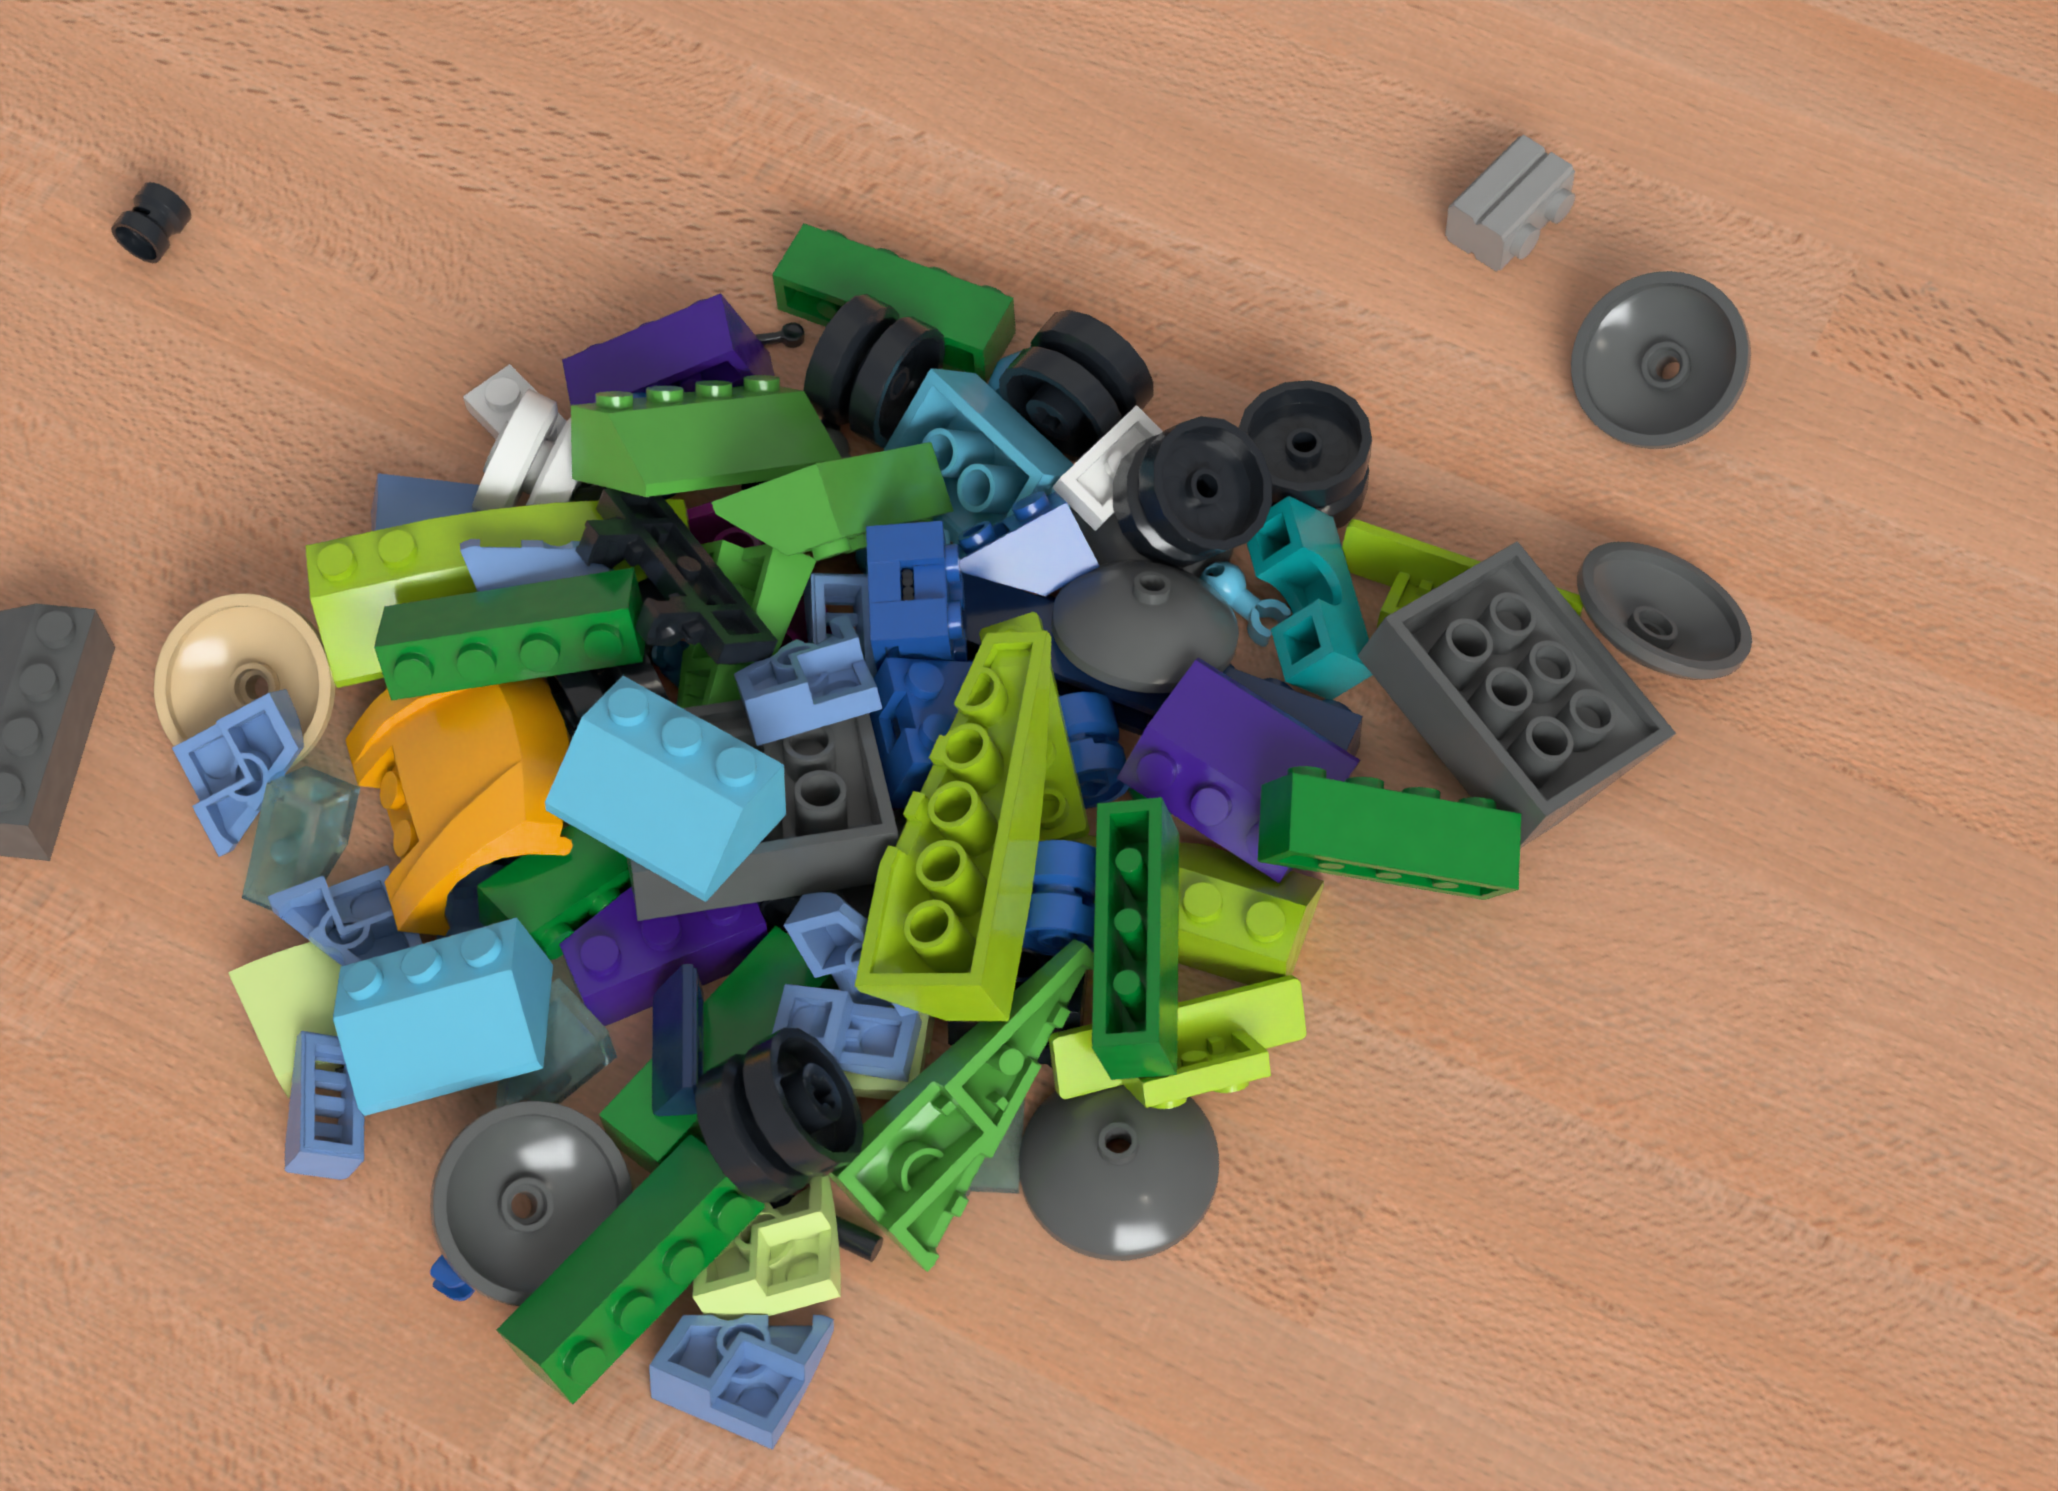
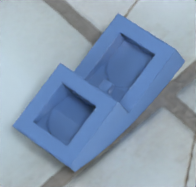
(858, 1036)

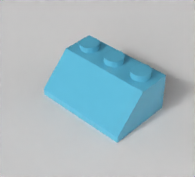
(982, 448)
(667, 788)
(443, 1016)

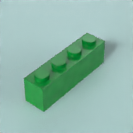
(828, 270)
(510, 634)
(1389, 834)
(555, 892)
(1136, 939)
(734, 1021)
(629, 1270)

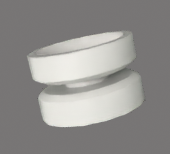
(527, 460)

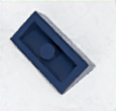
(677, 1043)

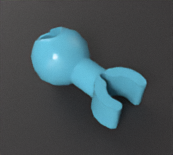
(1232, 586)

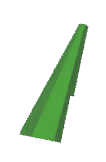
(772, 588)
(942, 1125)

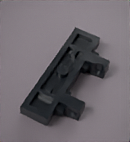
(698, 595)

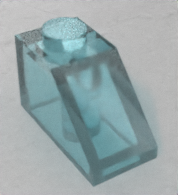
(299, 832)
(574, 1053)

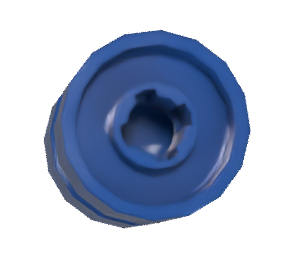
(1094, 746)
(1061, 897)

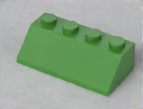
(697, 437)
(835, 500)

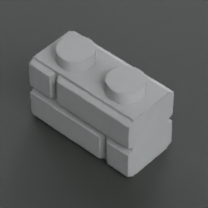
(1511, 204)

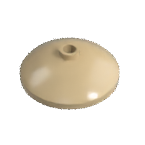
(222, 652)

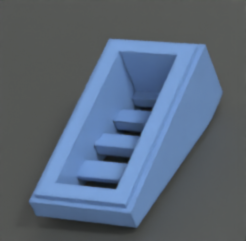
(839, 590)
(315, 1146)

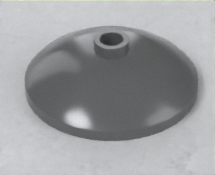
(1641, 331)
(1663, 611)
(1142, 624)
(530, 1149)
(1113, 1201)

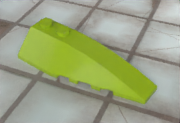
(419, 562)
(962, 875)
(1237, 916)

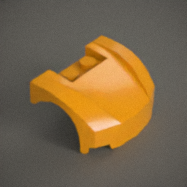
(460, 786)

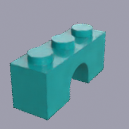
(1306, 563)

